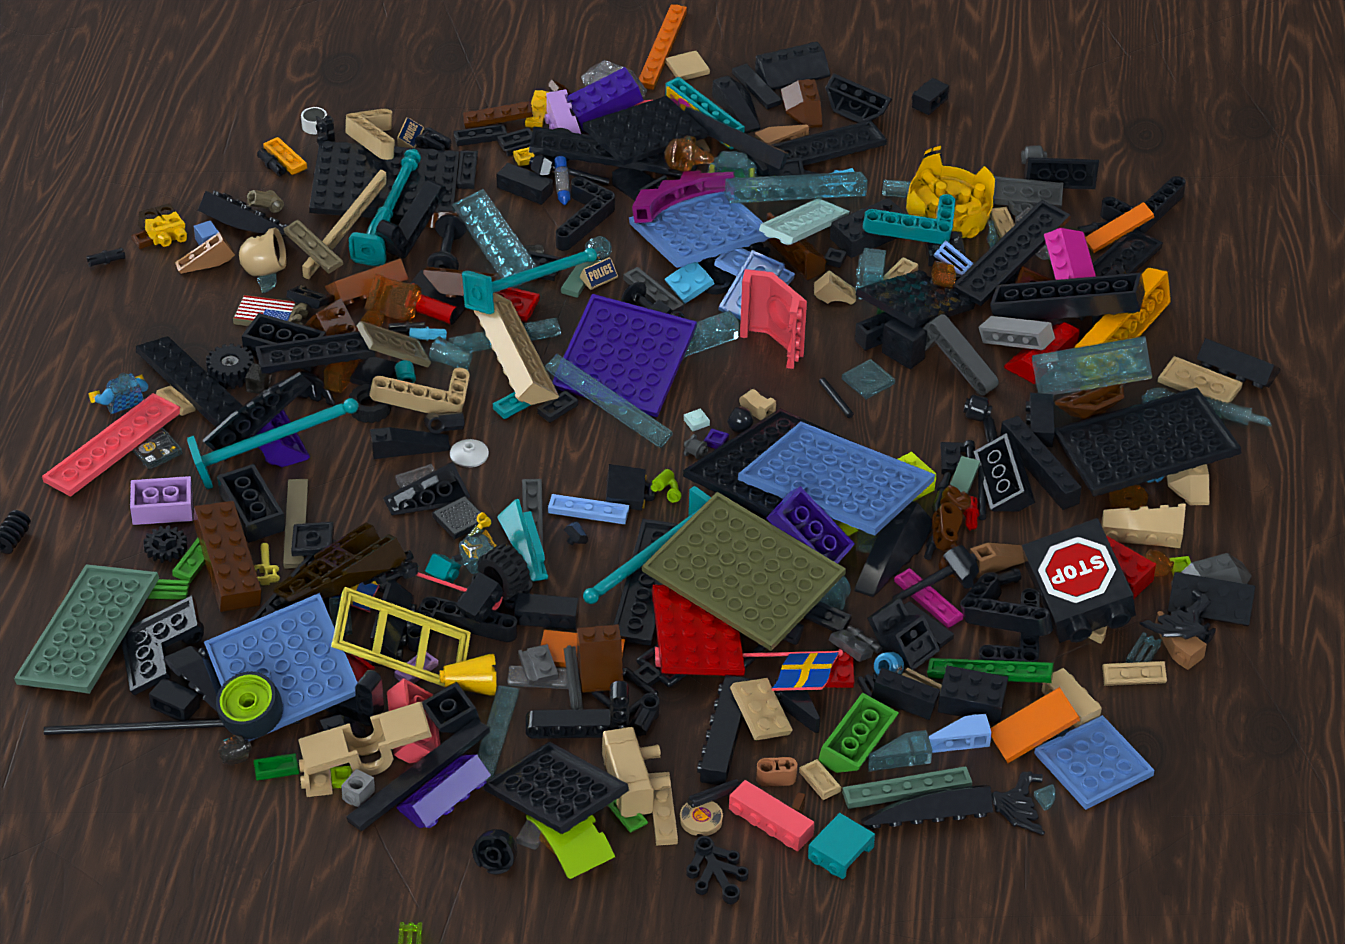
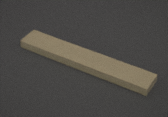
(295, 514)

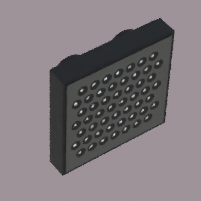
(457, 517)

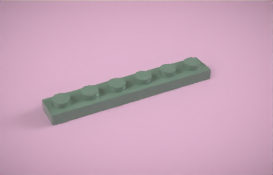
(904, 787)

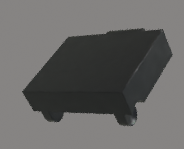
(627, 486)

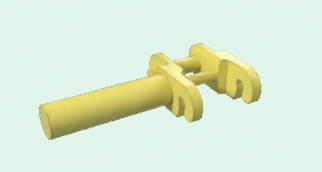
(266, 568)

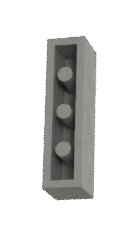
(1017, 332)

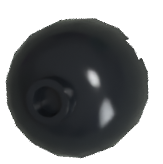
(495, 851)

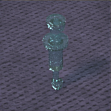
(992, 238)

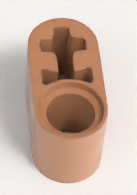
(776, 771)

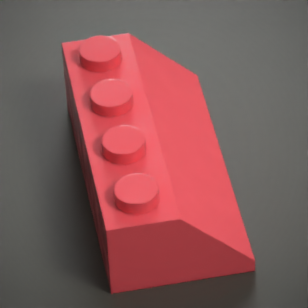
(405, 694)

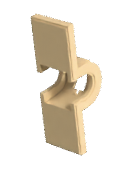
(341, 746)

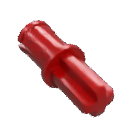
(972, 514)

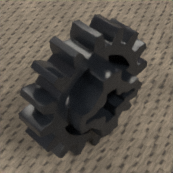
(165, 544)

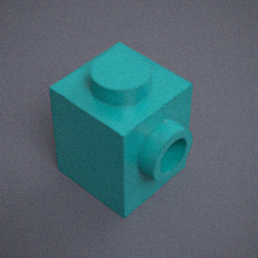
(443, 568)

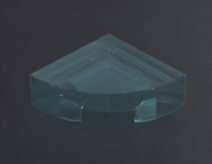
(267, 282)
(1045, 796)

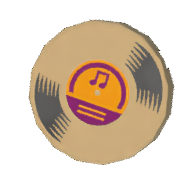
(701, 819)

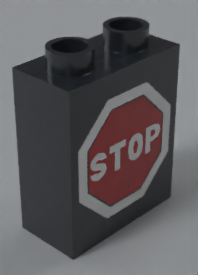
(1079, 581)

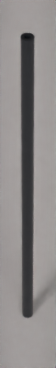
(138, 726)

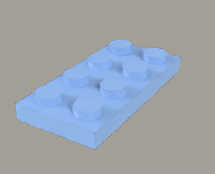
(733, 262)

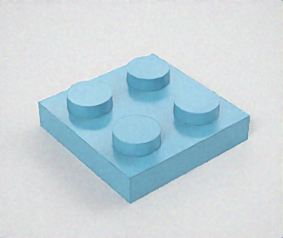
(689, 281)

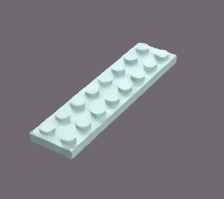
(802, 221)

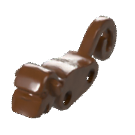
(949, 520)

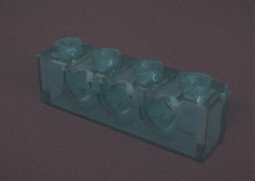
(713, 332)

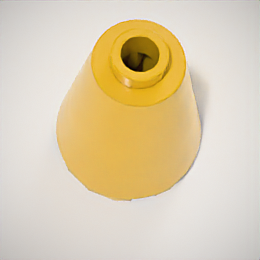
(472, 675)

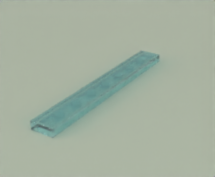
(608, 400)

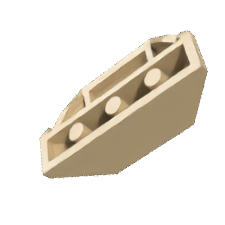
(1191, 485)

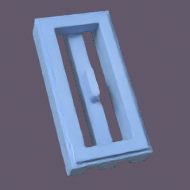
(937, 254)

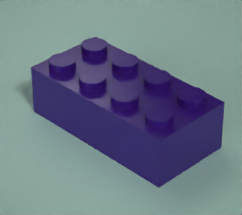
(605, 97)
(809, 524)

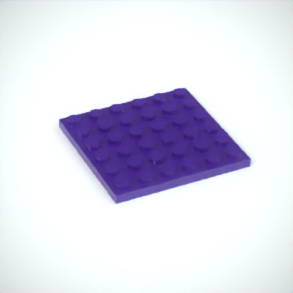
(629, 350)

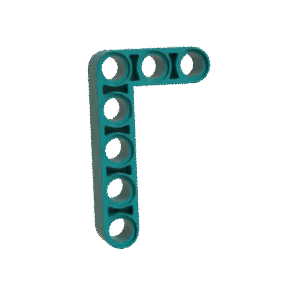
(913, 226)

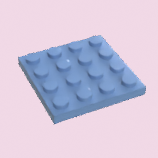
(1094, 762)

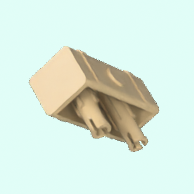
(626, 762)

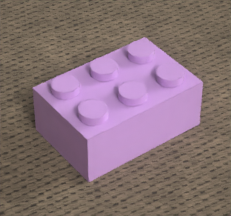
(161, 500)

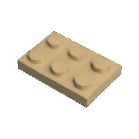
(761, 709)

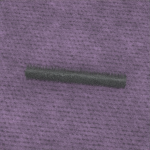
(573, 678)

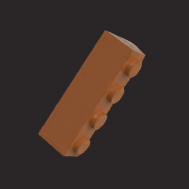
(360, 284)

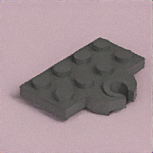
(1026, 193)

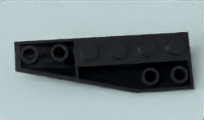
(237, 213)

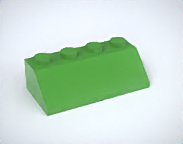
(856, 735)

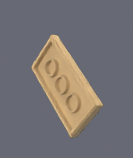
(1186, 375)

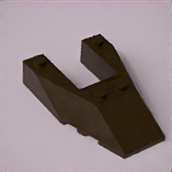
(343, 565)

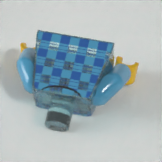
(121, 392)

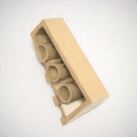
(1145, 525)

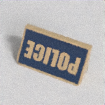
(408, 133)
(599, 273)

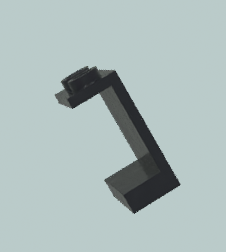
(632, 181)

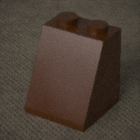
(599, 657)

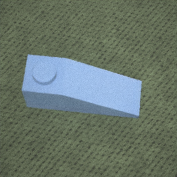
(964, 733)

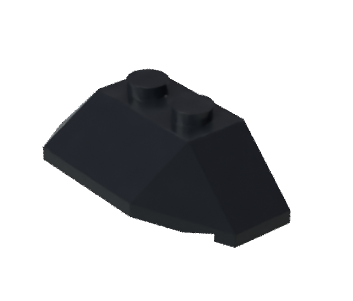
(855, 100)

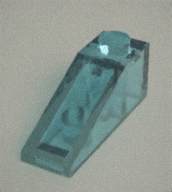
(904, 751)

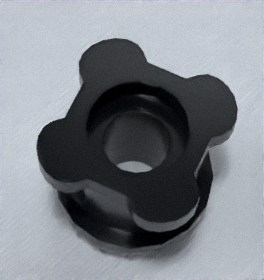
(759, 247)

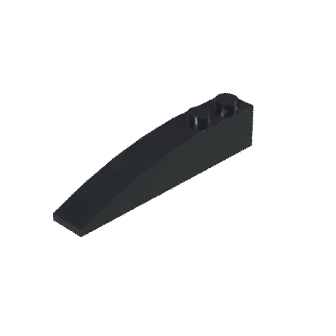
(257, 412)

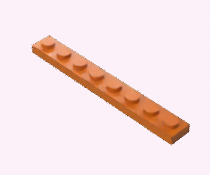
(662, 46)

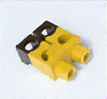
(163, 227)

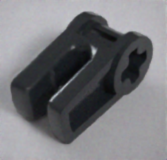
(433, 140)

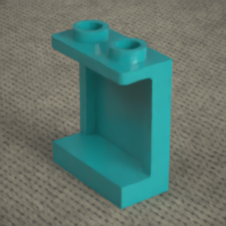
(840, 845)

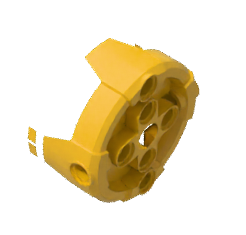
(971, 193)

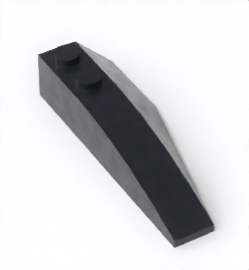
(894, 547)

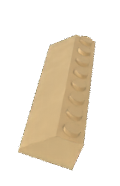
(516, 353)

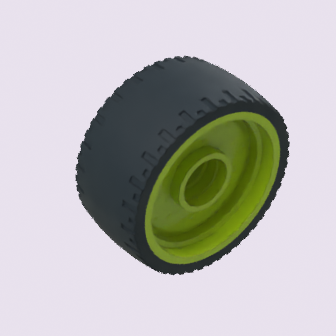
(249, 705)

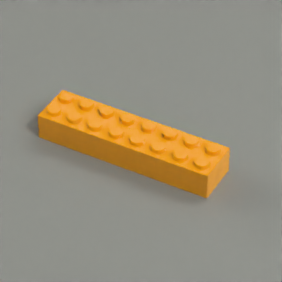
(1132, 325)

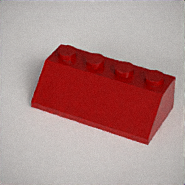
(1065, 338)

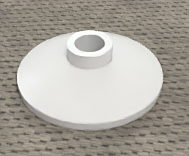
(469, 453)

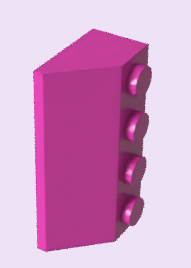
(1069, 254)

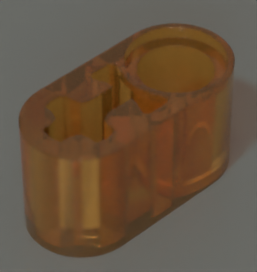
(943, 274)

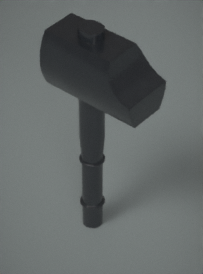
(545, 165)
(958, 562)

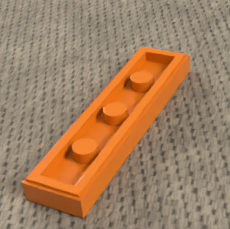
(1119, 227)

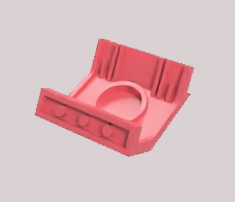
(773, 309)

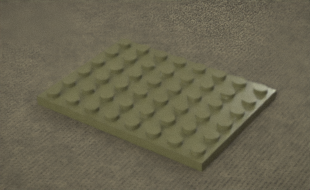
(744, 570)

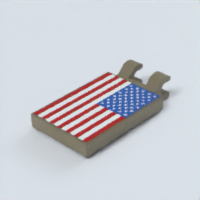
(277, 308)

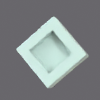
(696, 420)

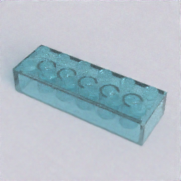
(1092, 366)

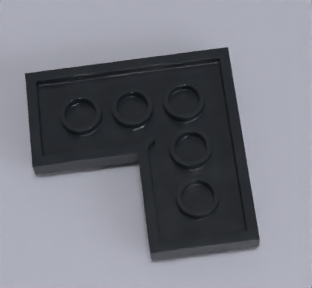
(147, 639)

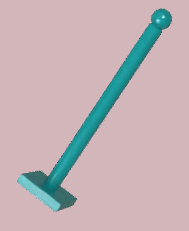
(479, 288)
(202, 461)
(591, 595)

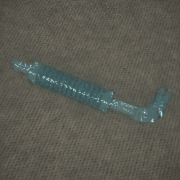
(1222, 409)

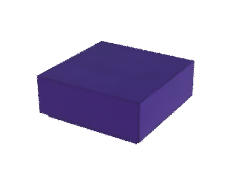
(716, 438)

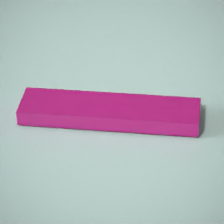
(930, 599)

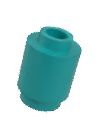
(405, 371)

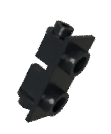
(324, 129)

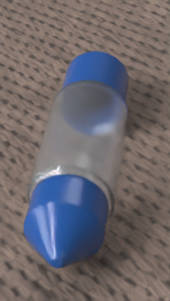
(562, 179)

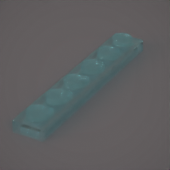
(535, 330)

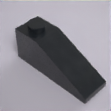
(800, 707)

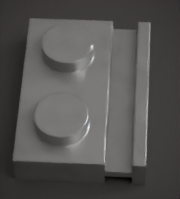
(538, 664)

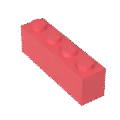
(771, 815)

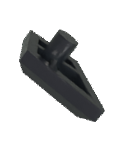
(576, 534)

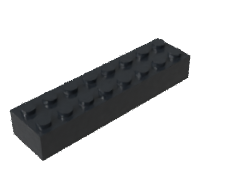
(1069, 297)

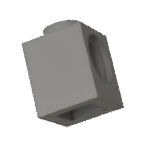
(358, 788)

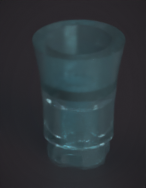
(449, 354)

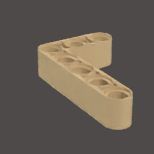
(368, 130)
(422, 397)

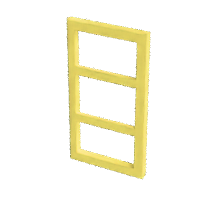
(388, 608)

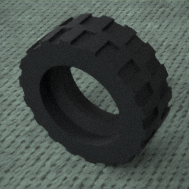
(368, 414)

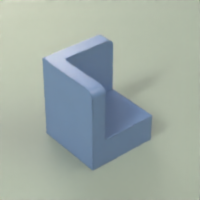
(204, 232)

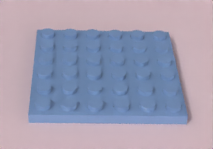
(701, 229)
(293, 653)

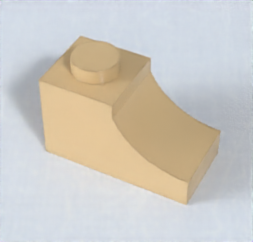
(833, 288)

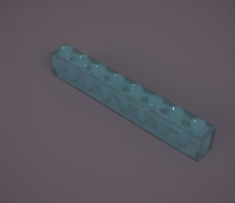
(795, 187)

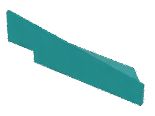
(524, 538)

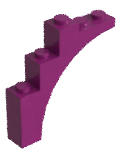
(670, 192)

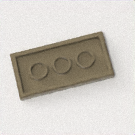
(393, 344)

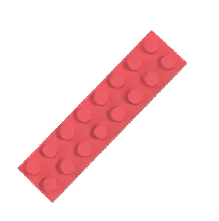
(111, 444)

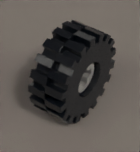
(229, 365)

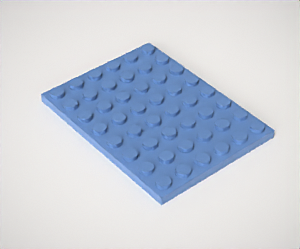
(839, 475)

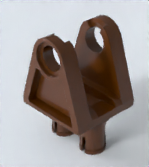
(332, 319)

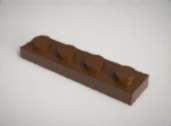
(498, 114)

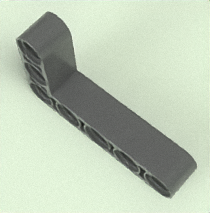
(961, 353)

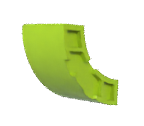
(579, 847)

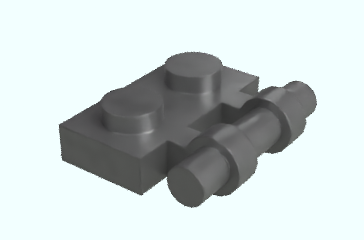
(855, 643)

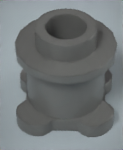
(695, 447)

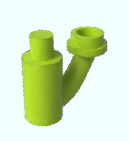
(662, 480)

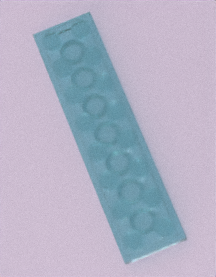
(493, 235)

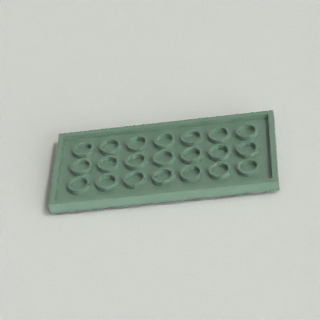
(87, 628)

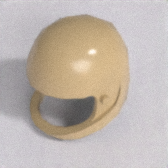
(259, 254)

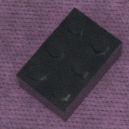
(972, 693)

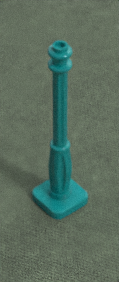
(370, 247)

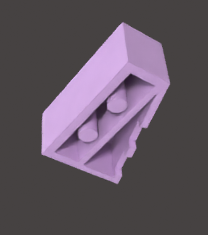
(559, 112)

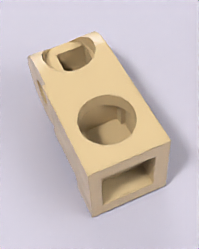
(758, 404)

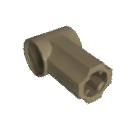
(266, 200)

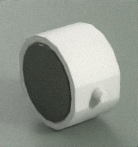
(308, 119)

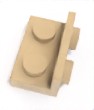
(316, 783)

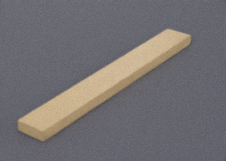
(348, 219)

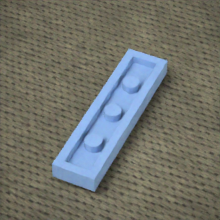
(588, 509)

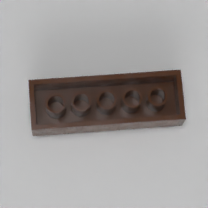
(227, 556)

